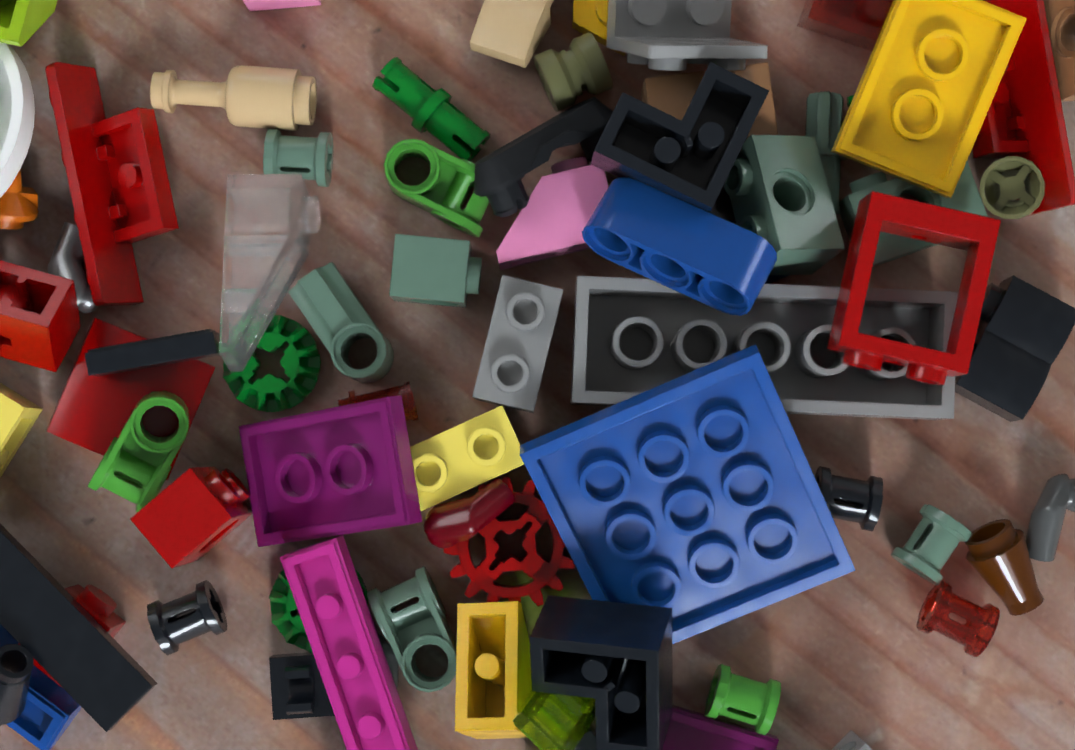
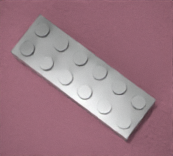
(645, 334)

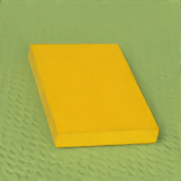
(928, 89)

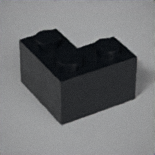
(685, 155)
(610, 655)

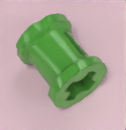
(743, 699)

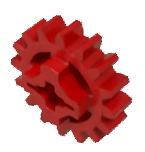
(531, 563)

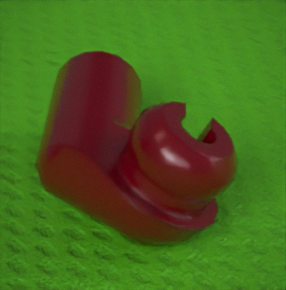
(465, 517)

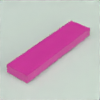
(347, 647)

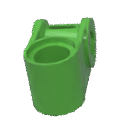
(444, 188)
(137, 460)

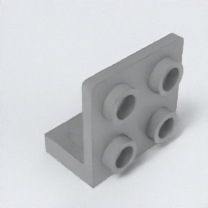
(678, 33)

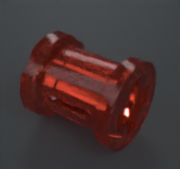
(979, 624)

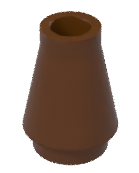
(1005, 564)

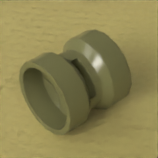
(571, 72)
(1007, 181)

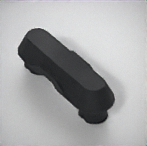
(501, 171)

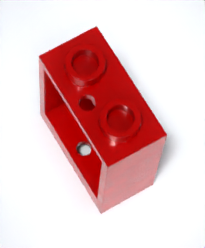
(924, 223)

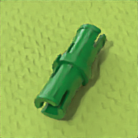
(431, 110)

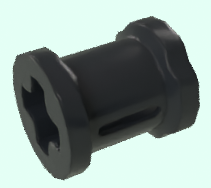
(852, 498)
(186, 617)

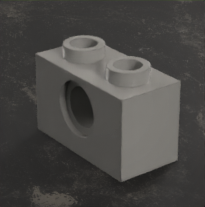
(517, 344)

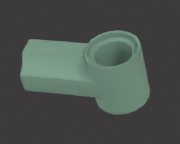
(341, 321)

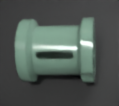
(299, 155)
(931, 544)

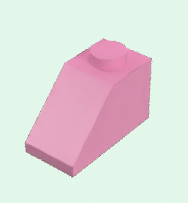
(554, 214)

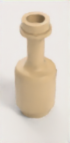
(249, 95)

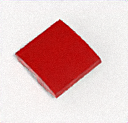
(98, 407)

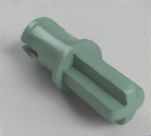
(824, 122)

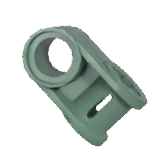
(415, 626)

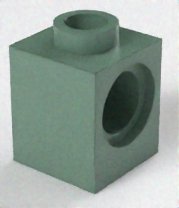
(434, 271)

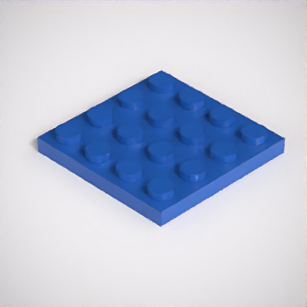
(691, 498)

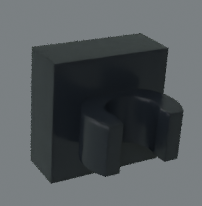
(297, 687)

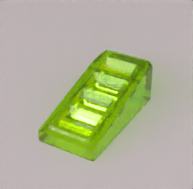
(555, 719)

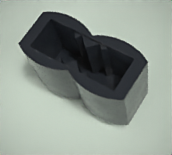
(1014, 347)

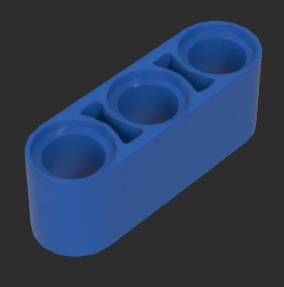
(680, 246)

